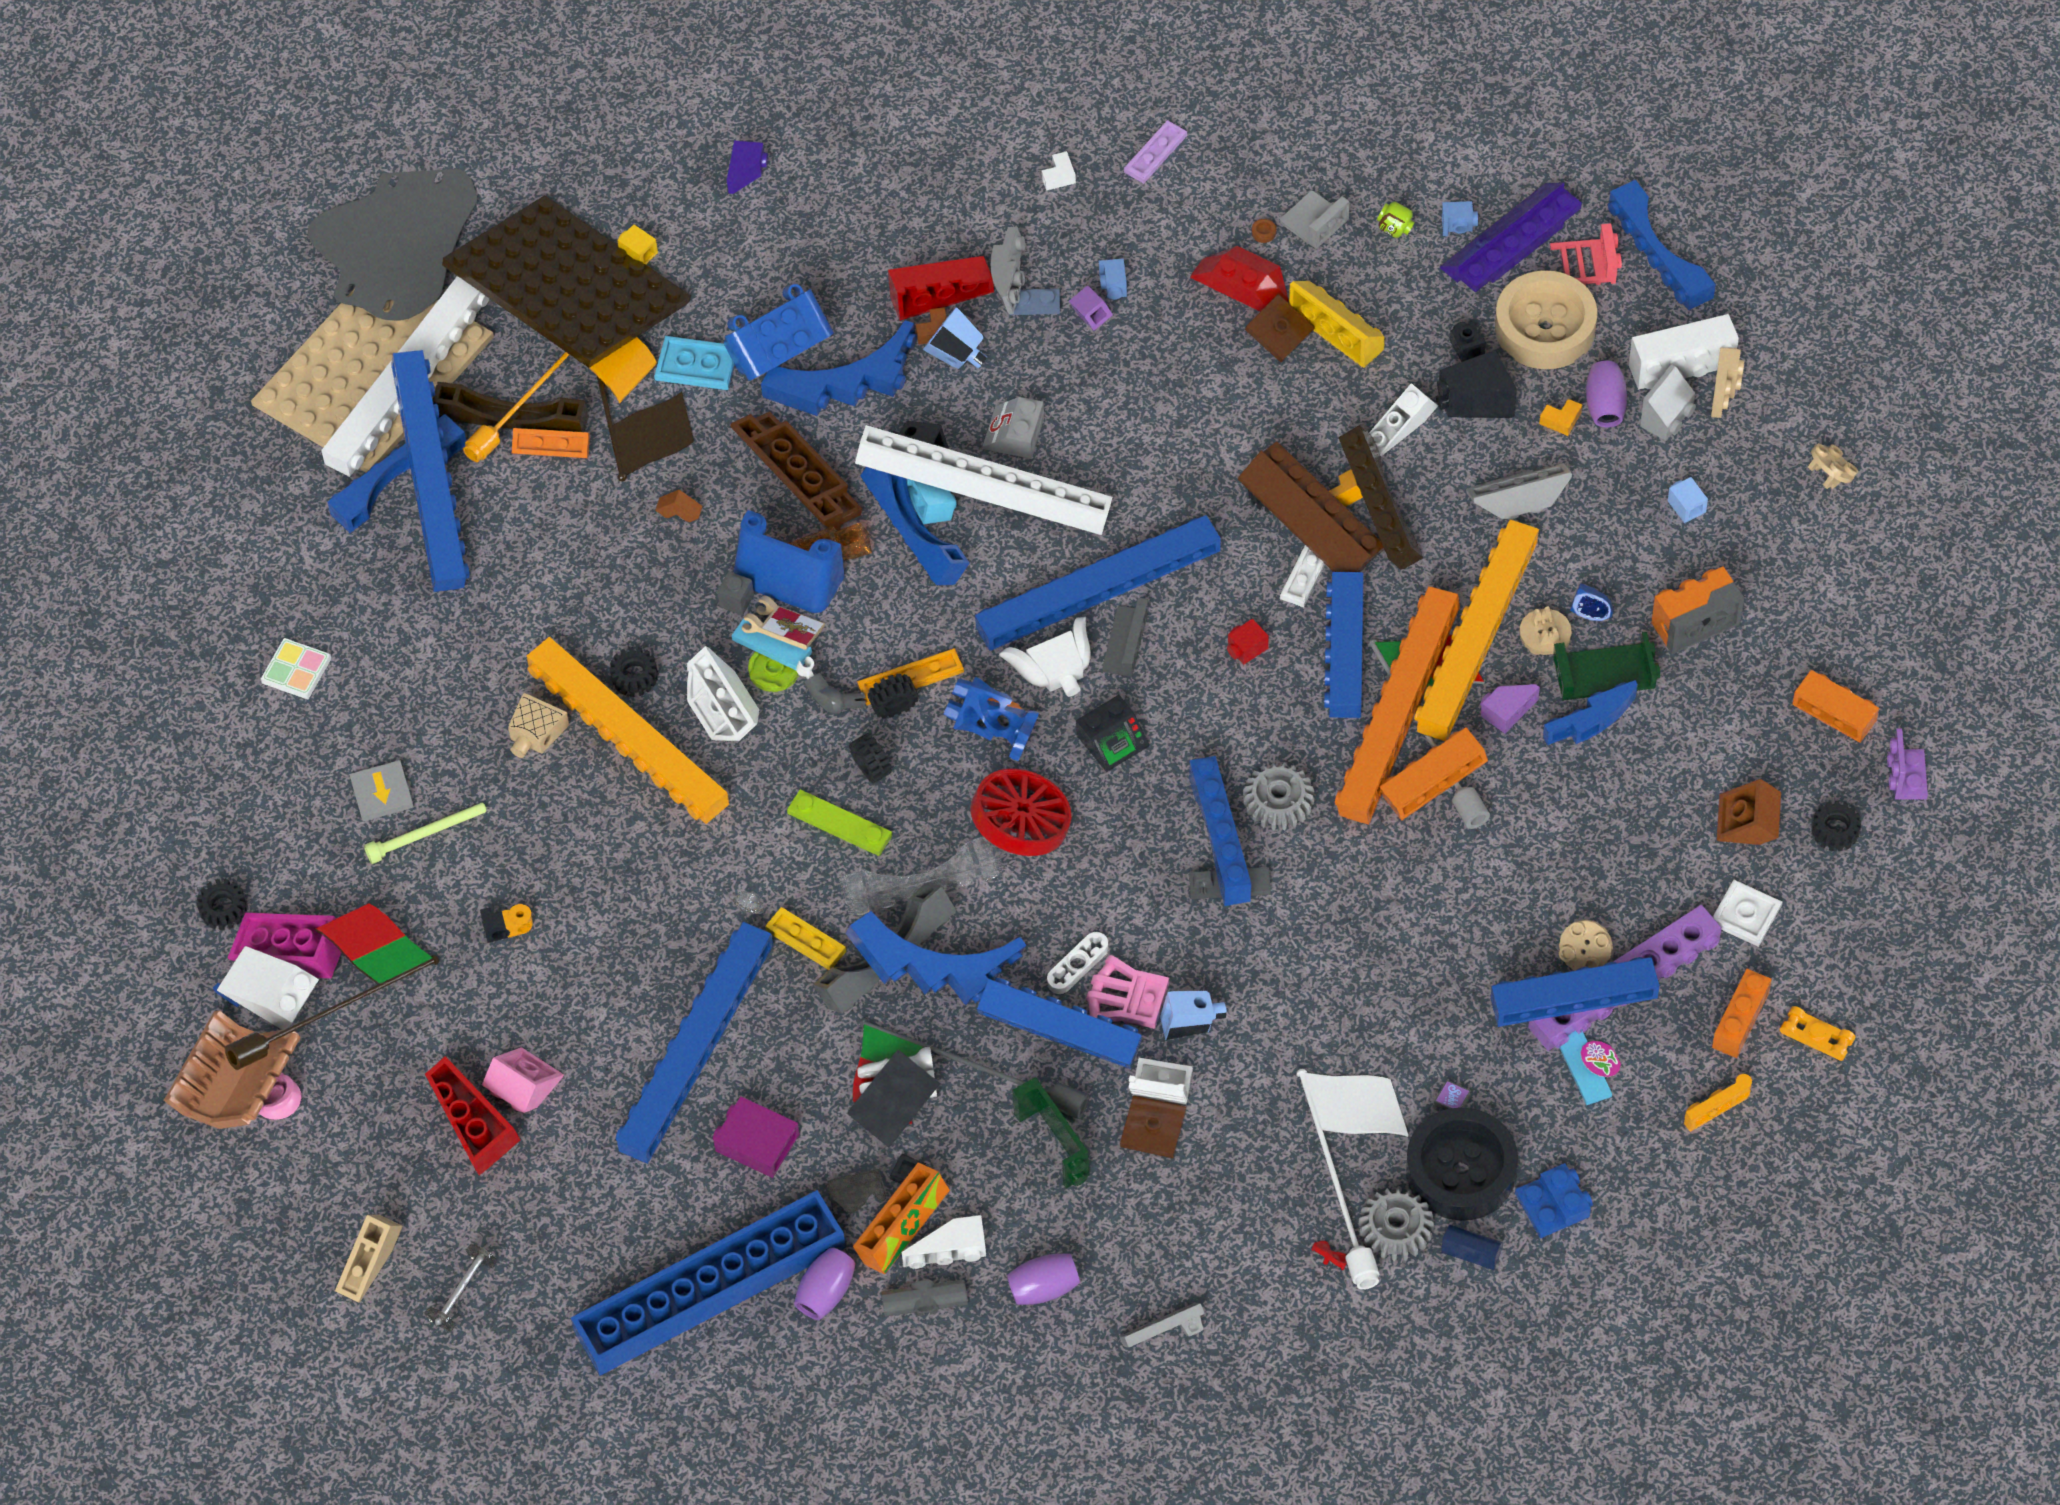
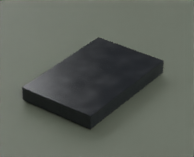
(893, 1098)

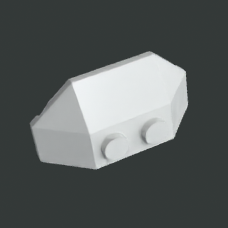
(719, 698)

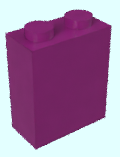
(755, 1136)

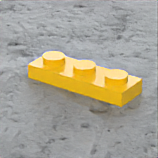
(805, 938)

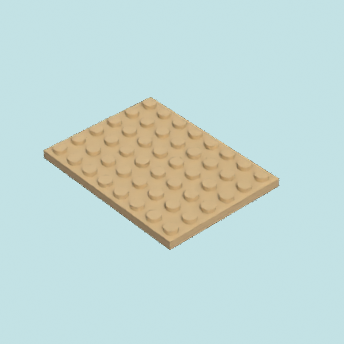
(341, 364)

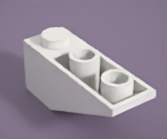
(1402, 418)
(953, 1241)

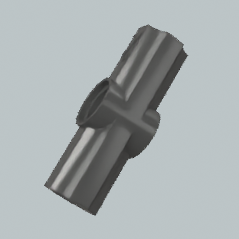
(924, 1297)

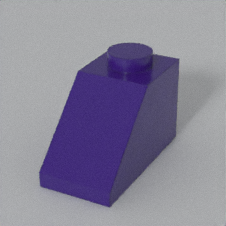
(745, 164)

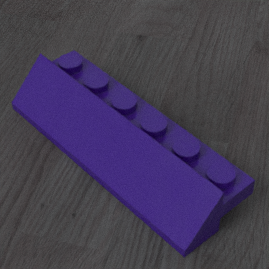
(1513, 236)

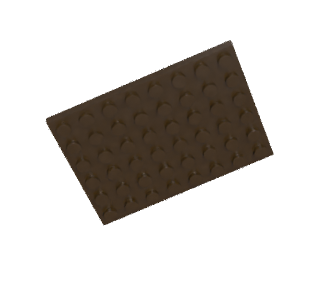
(566, 281)

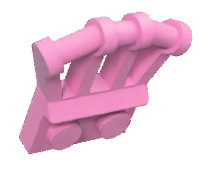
(1144, 995)

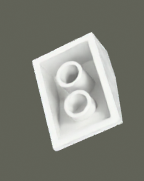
(268, 986)

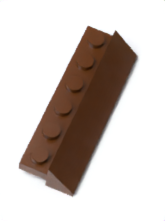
(799, 468)
(1310, 510)

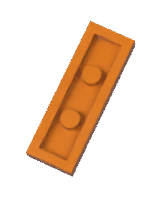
(550, 443)

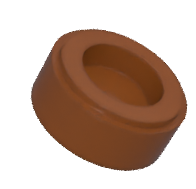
(1263, 230)

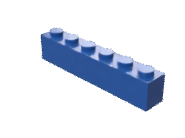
(1346, 645)
(1574, 991)
(1059, 1023)

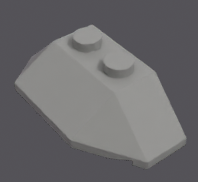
(1521, 492)

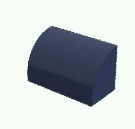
(1471, 1247)

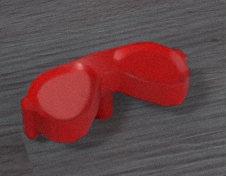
(1336, 1258)

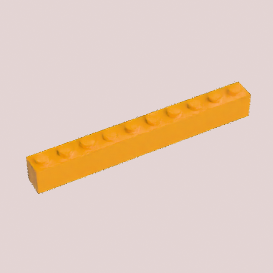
(1477, 630)
(627, 730)

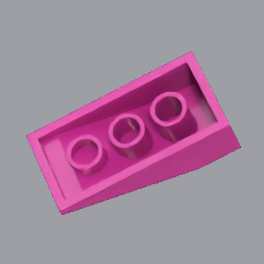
(289, 939)

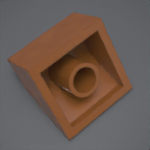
(1749, 814)

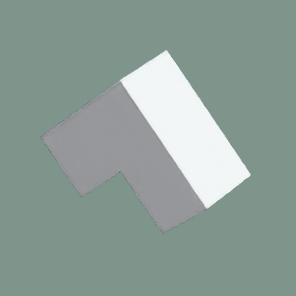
(1061, 174)

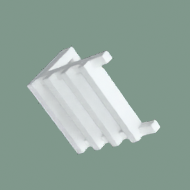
(1161, 1081)

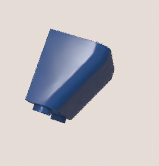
(786, 571)

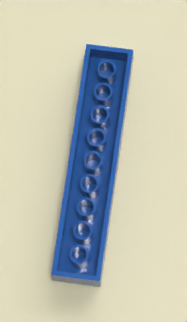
(707, 1283)

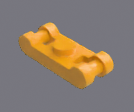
(1817, 1033)

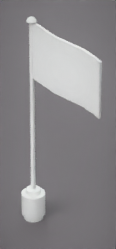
(1353, 1107)

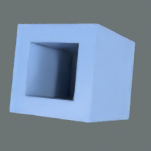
(1687, 499)

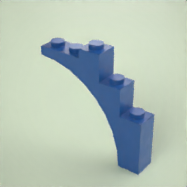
(812, 389)
(893, 956)

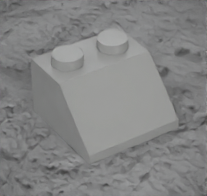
(1667, 404)

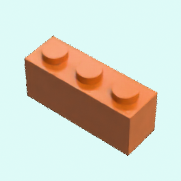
(1836, 705)
(1741, 1013)

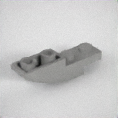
(1006, 268)

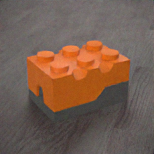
(1697, 610)

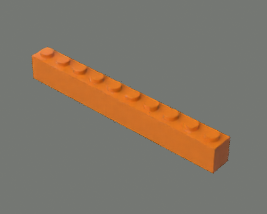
(1397, 705)

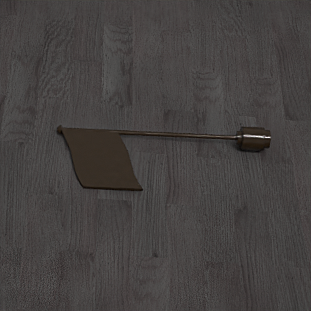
(648, 433)

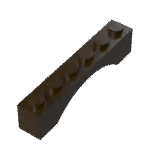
(475, 408)
(1390, 525)

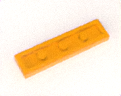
(921, 672)

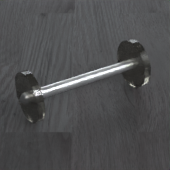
(479, 1256)

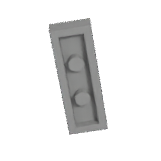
(1186, 1317)

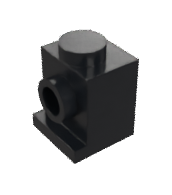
(1467, 341)

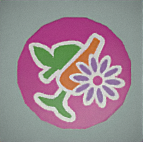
(1600, 1058)

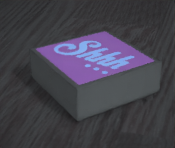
(1452, 1096)

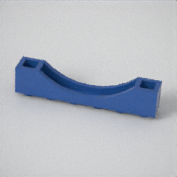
(1688, 281)
(355, 502)
(940, 559)
(1224, 840)

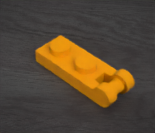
(1718, 1102)

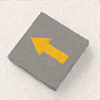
(381, 790)

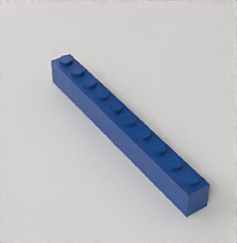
(428, 471)
(1097, 582)
(694, 1042)

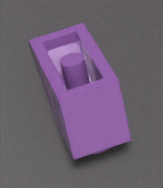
(1508, 704)

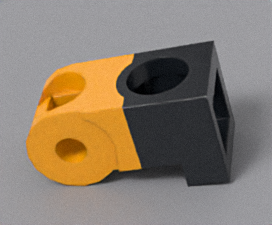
(506, 923)

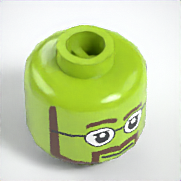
(1395, 219)

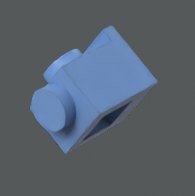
(1458, 217)
(1113, 278)

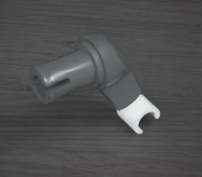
(826, 696)

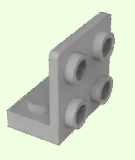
(1316, 218)

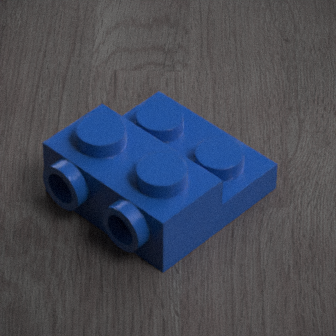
(1554, 1200)

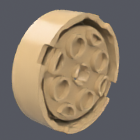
(1548, 298)

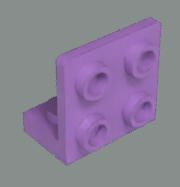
(1908, 770)

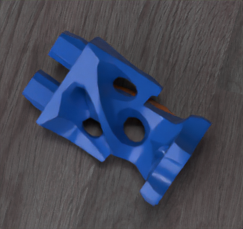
(987, 704)

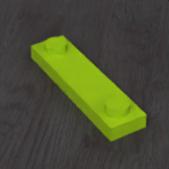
(839, 822)

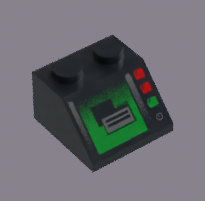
(1111, 733)

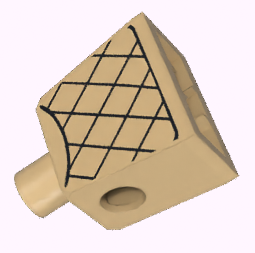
(535, 725)

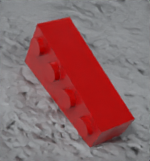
(938, 285)
(476, 1122)

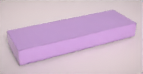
(1155, 151)

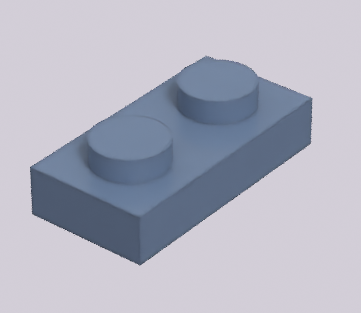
(1038, 302)

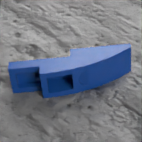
(1600, 713)

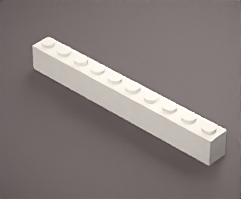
(380, 405)
(983, 480)

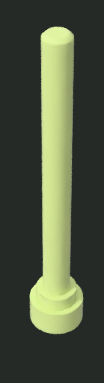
(377, 850)

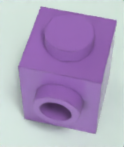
(1088, 303)

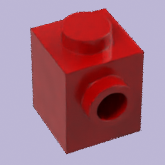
(1247, 641)

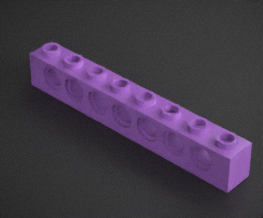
(1695, 924)

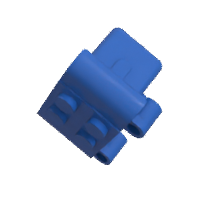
(777, 334)

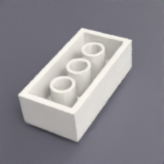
(1689, 347)

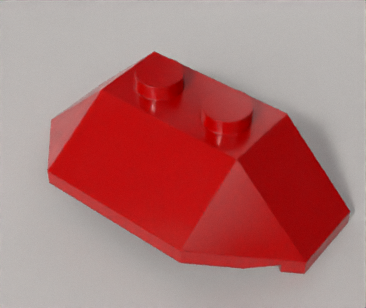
(1242, 277)

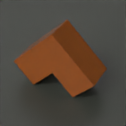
(927, 330)
(679, 504)

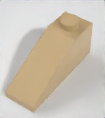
(368, 1256)

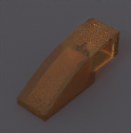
(853, 540)

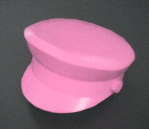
(282, 1100)

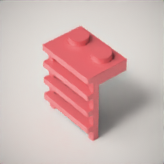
(1603, 256)

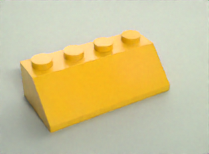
(1336, 323)

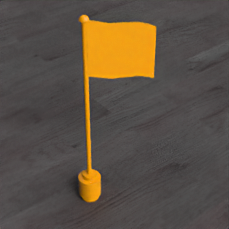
(619, 371)

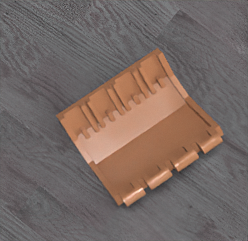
(216, 1092)

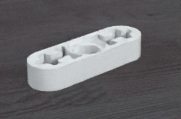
(1059, 970)

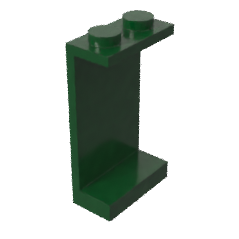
(1602, 669)
(1033, 1098)

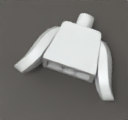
(1055, 661)

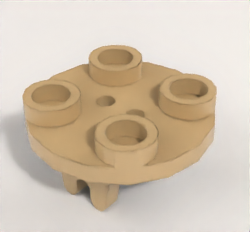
(1833, 463)
(1542, 621)
(1574, 940)

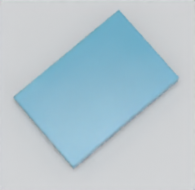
(694, 363)

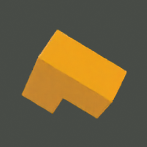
(1561, 420)
(1348, 491)

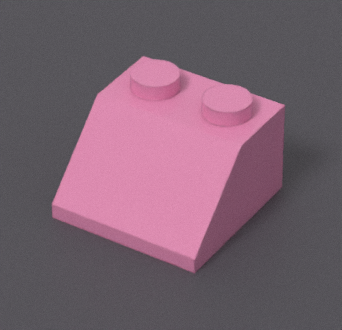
(521, 1079)

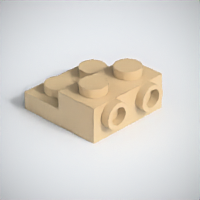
(1727, 379)

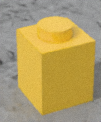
(638, 244)

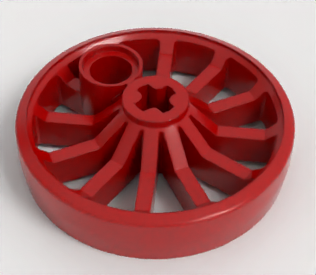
(1020, 814)

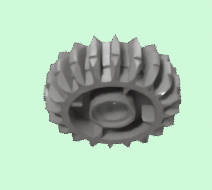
(1275, 781)
(1400, 1208)

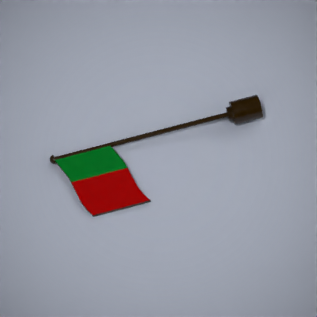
(372, 946)

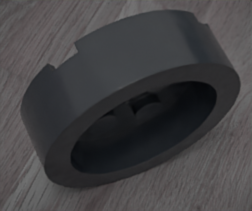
(1468, 1139)

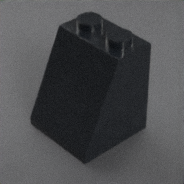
(1477, 389)

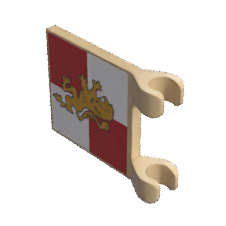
(783, 624)

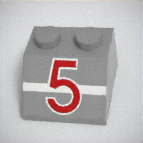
(1015, 427)

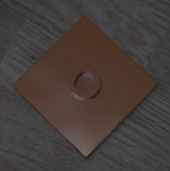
(1279, 328)
(1153, 1126)

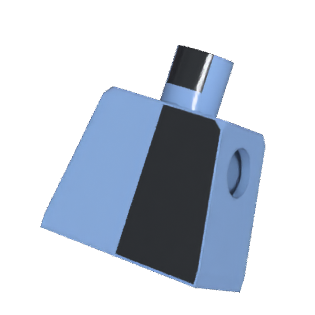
(956, 341)
(1189, 1013)

